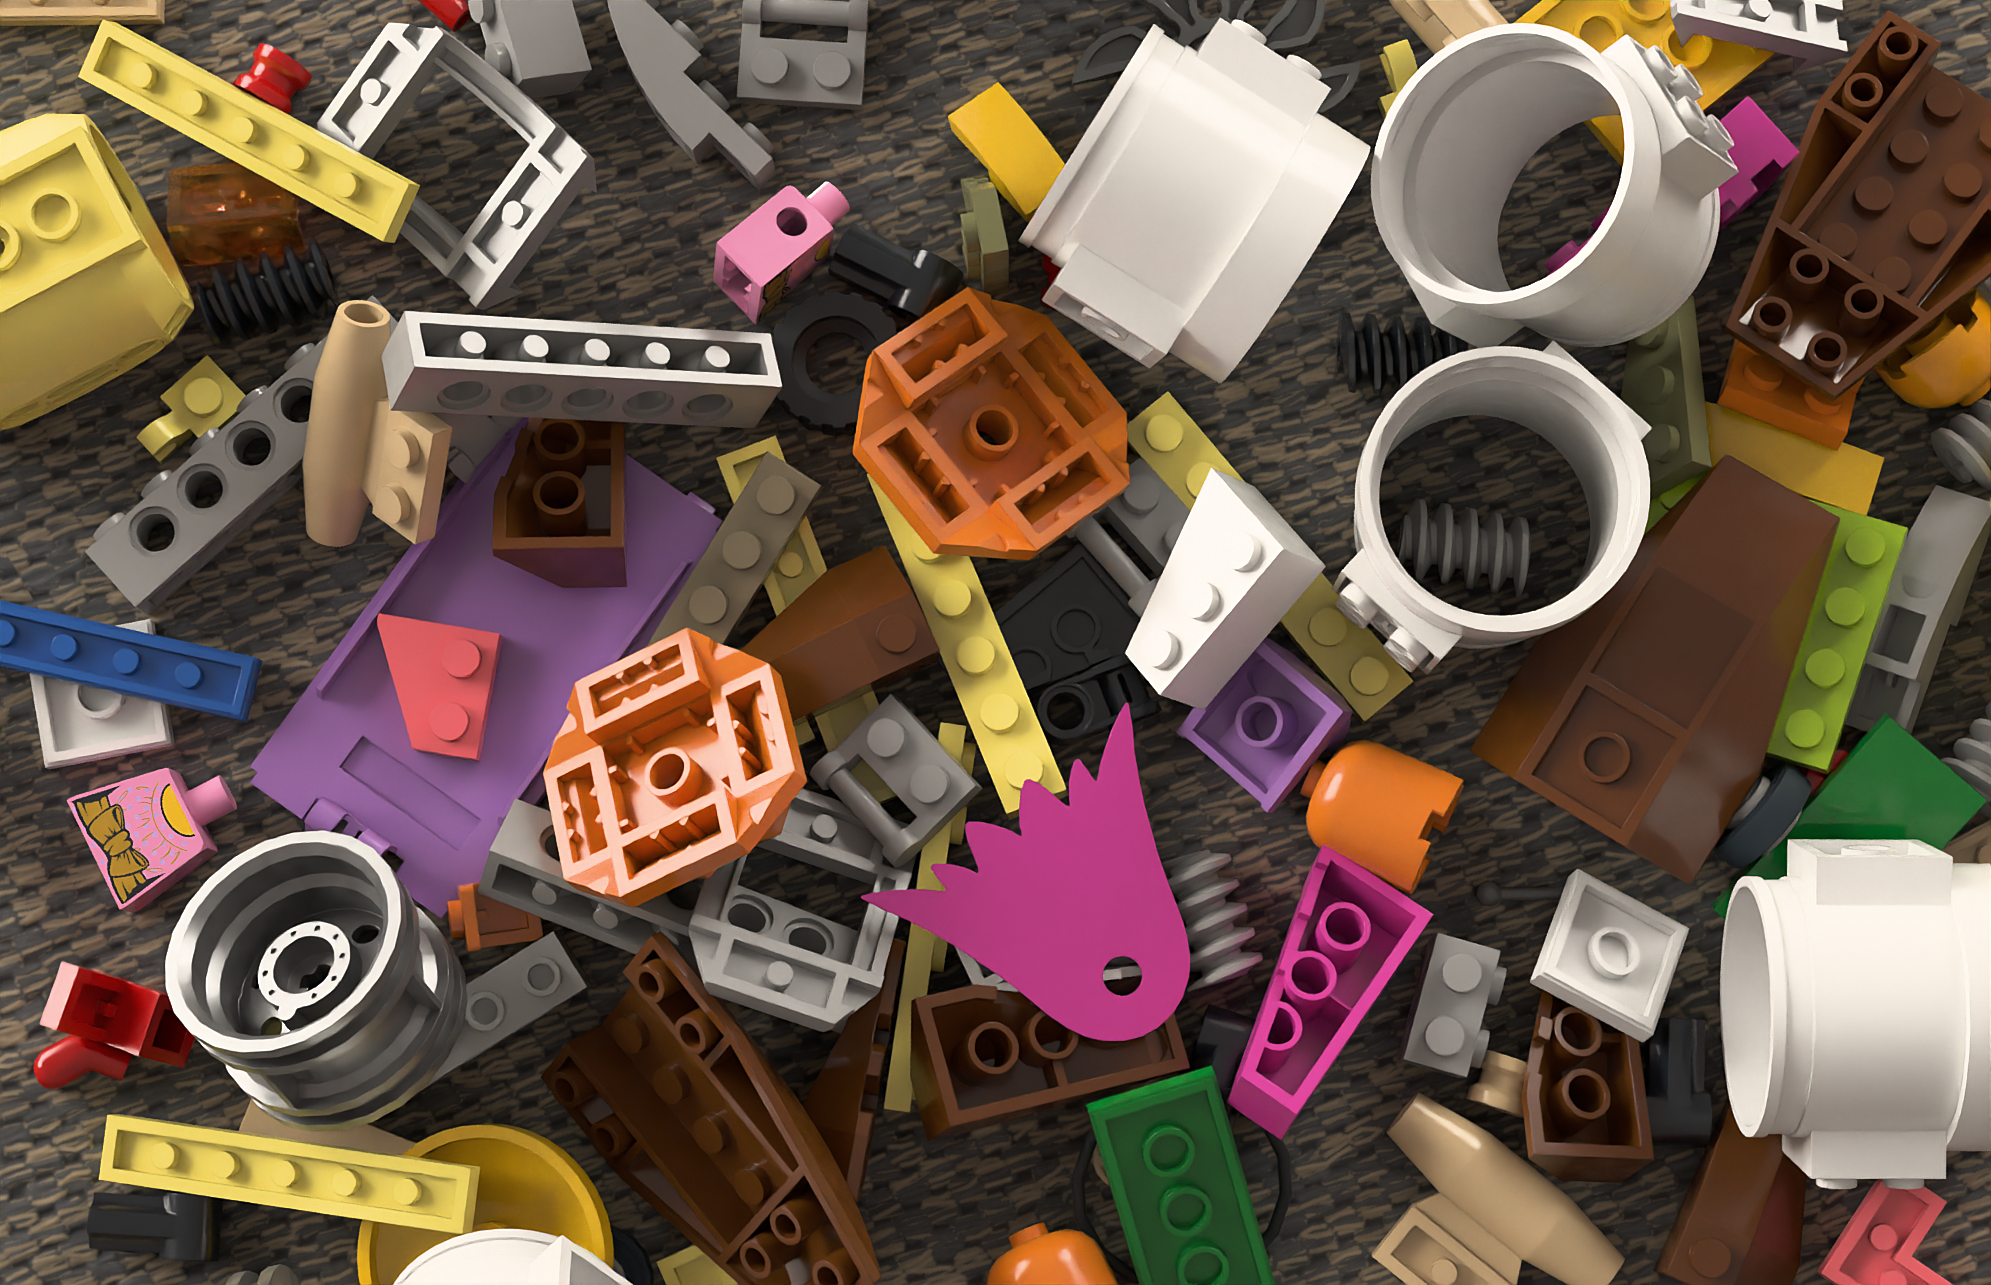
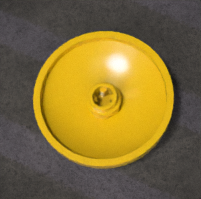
(521, 1185)

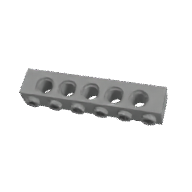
(579, 370)
(248, 491)
(528, 874)

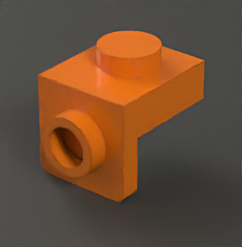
(489, 922)

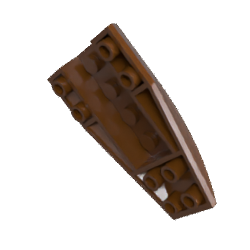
(1875, 216)
(1672, 683)
(711, 1131)

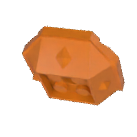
(1023, 384)
(670, 768)

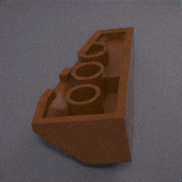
(565, 503)
(846, 636)
(1000, 1057)
(850, 1083)
(1584, 1097)
(1739, 1214)

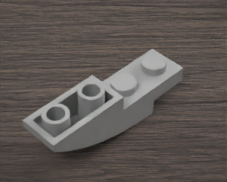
(665, 67)
(1920, 606)

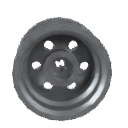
(316, 981)

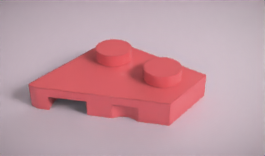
(442, 682)

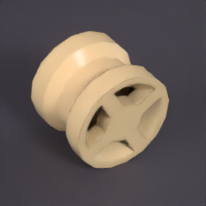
(1500, 1084)

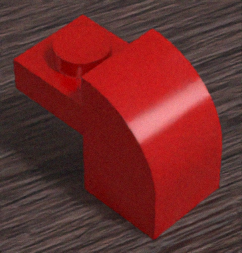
(117, 1014)

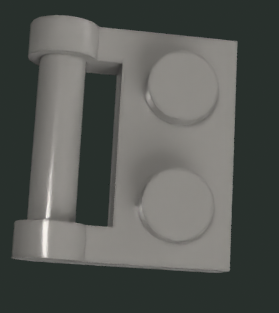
(803, 70)
(1149, 520)
(911, 765)

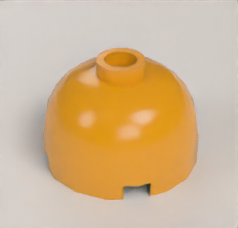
(1948, 358)

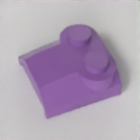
(1269, 723)

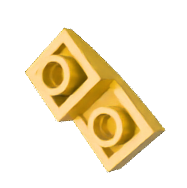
(1010, 147)

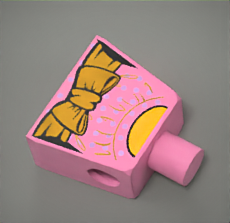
(777, 247)
(150, 831)

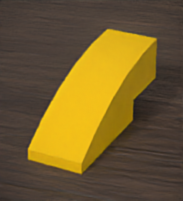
(1806, 467)

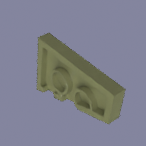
(984, 236)
(1668, 393)

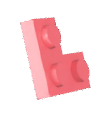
(1882, 1239)

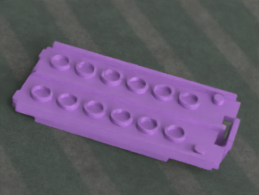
(346, 736)

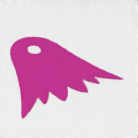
(1067, 901)

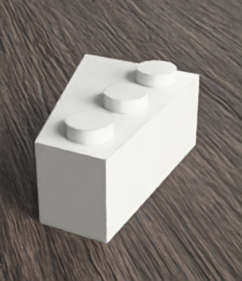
(1220, 591)

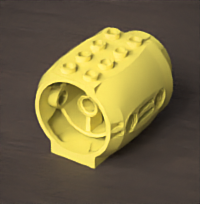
(80, 268)

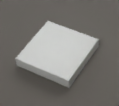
(94, 724)
(1610, 955)

